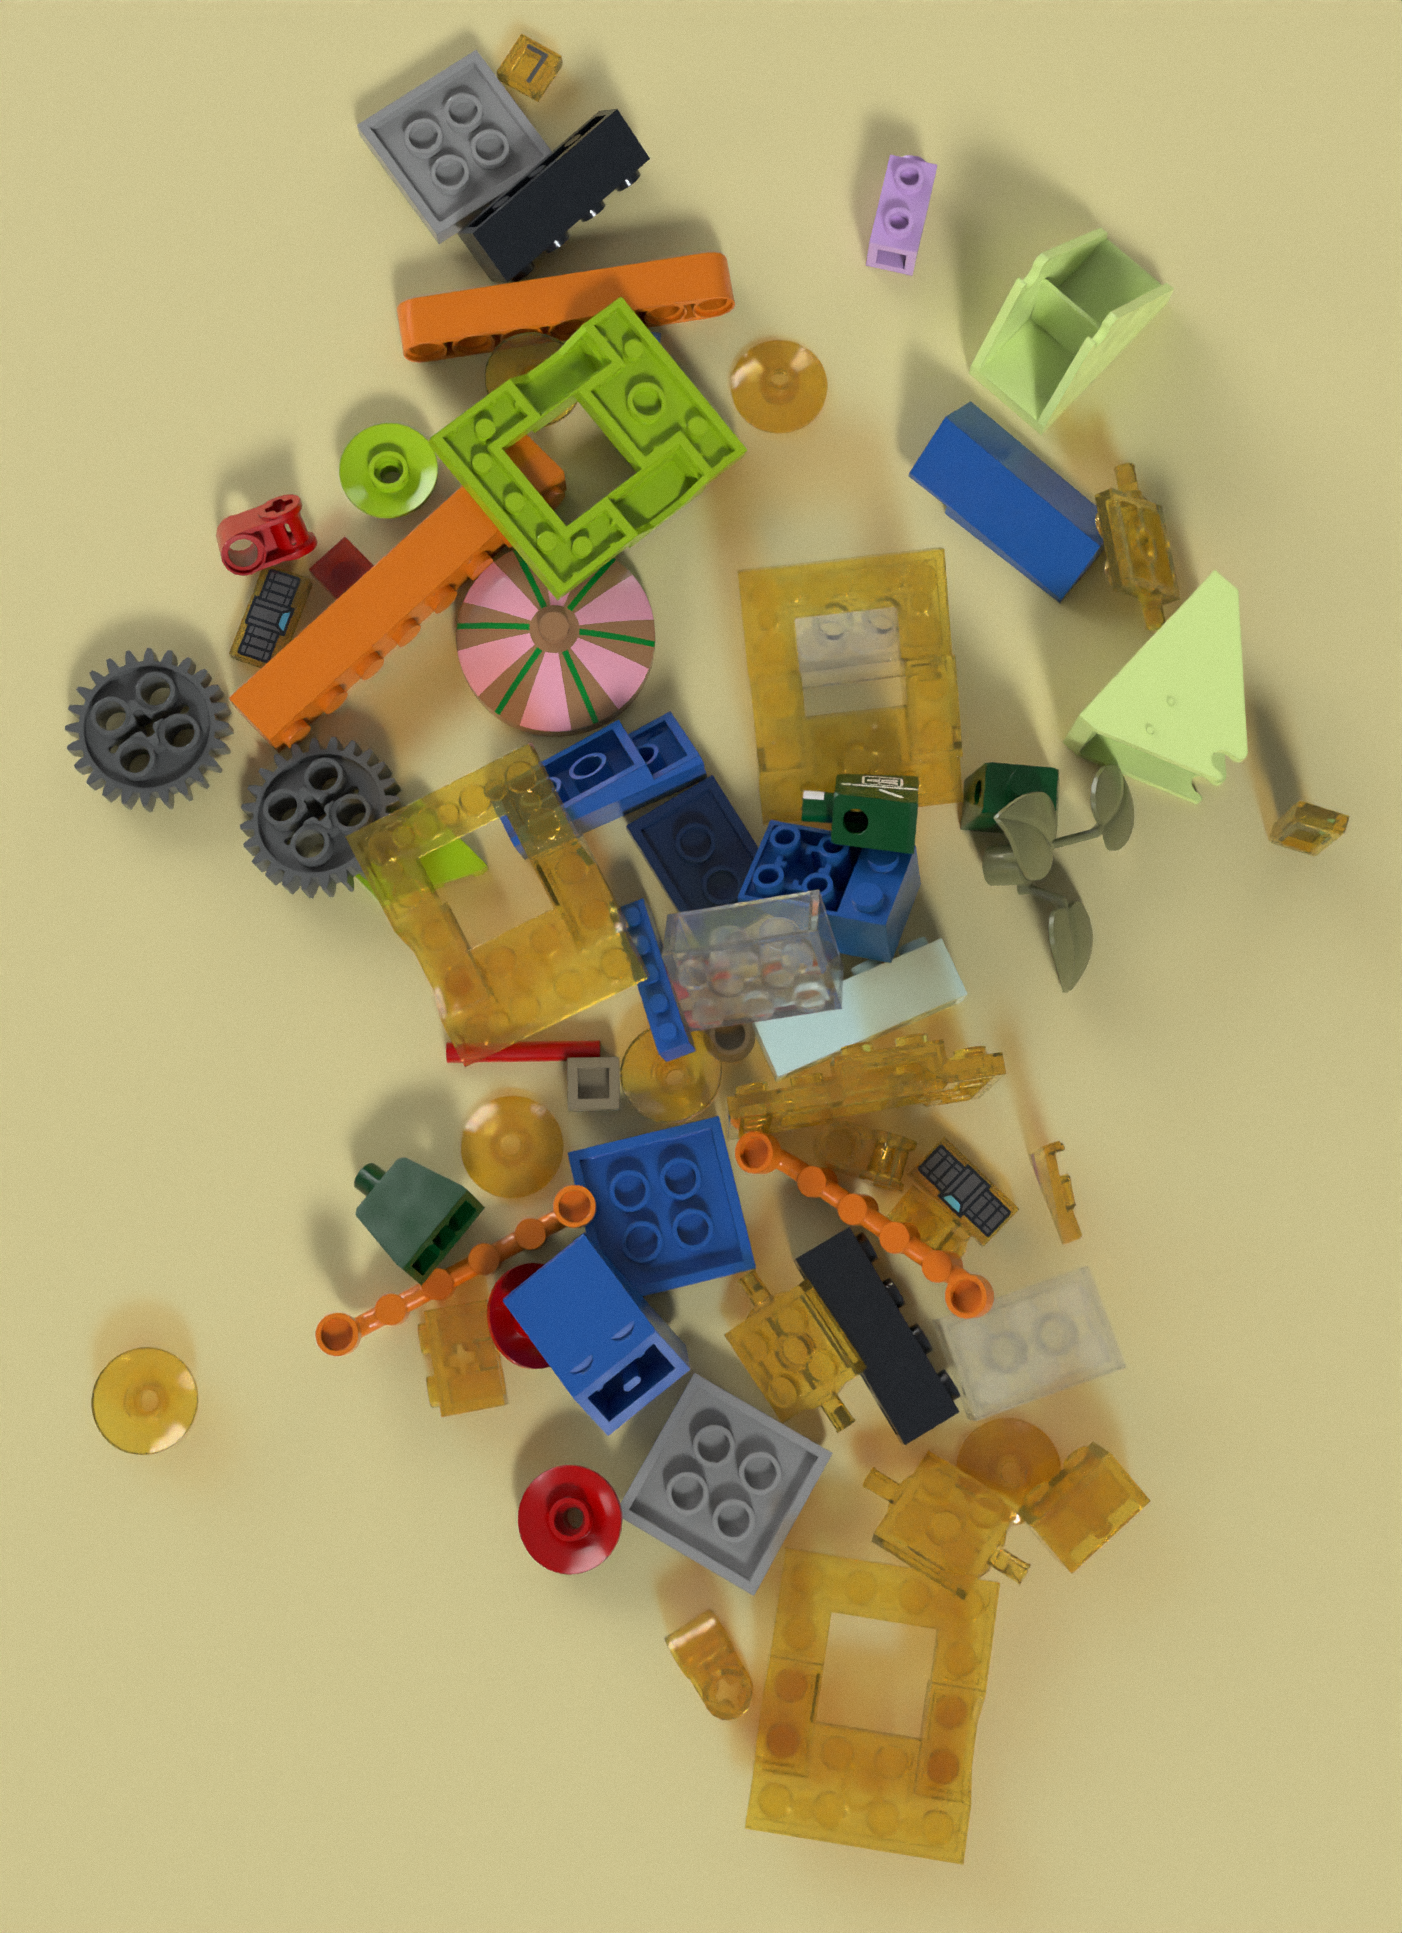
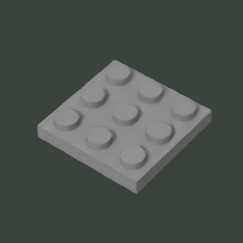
(454, 144)
(724, 1483)

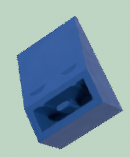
(862, 888)
(598, 1334)

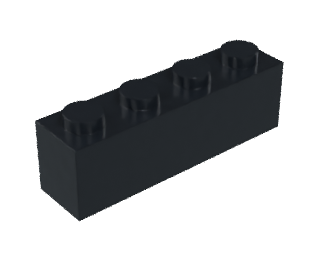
(554, 197)
(869, 1315)

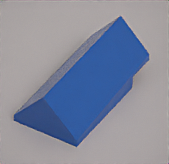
(1010, 500)
(620, 772)

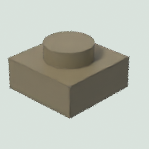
(593, 1084)

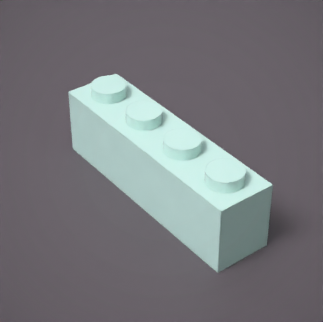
(873, 1005)

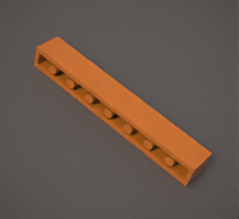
(383, 609)

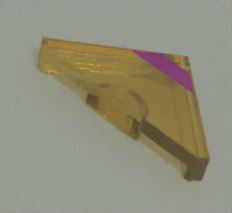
(1056, 1191)

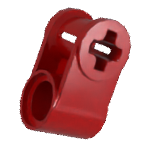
(267, 531)

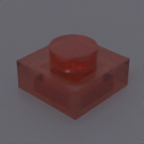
(340, 568)

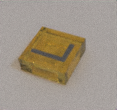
(529, 67)

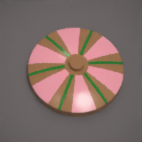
(551, 661)

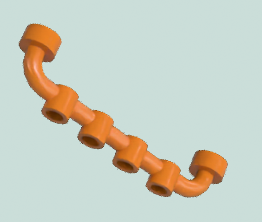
(965, 1294)
(341, 1333)

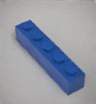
(657, 992)

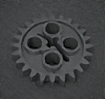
(129, 692)
(299, 786)

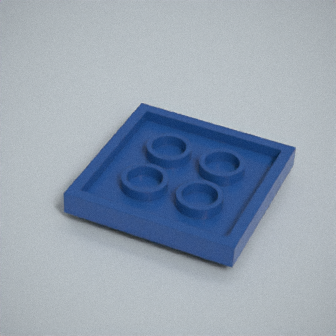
(666, 1206)

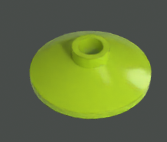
(385, 450)

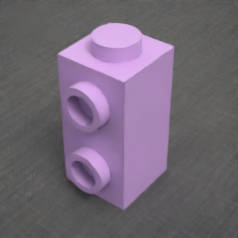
(901, 214)

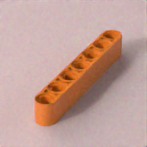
(559, 305)

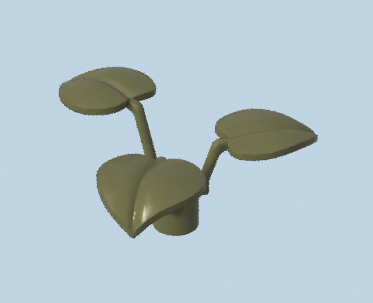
(1031, 831)

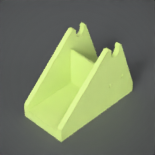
(1065, 326)
(1176, 700)

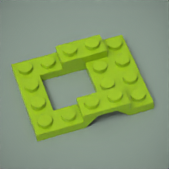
(640, 406)

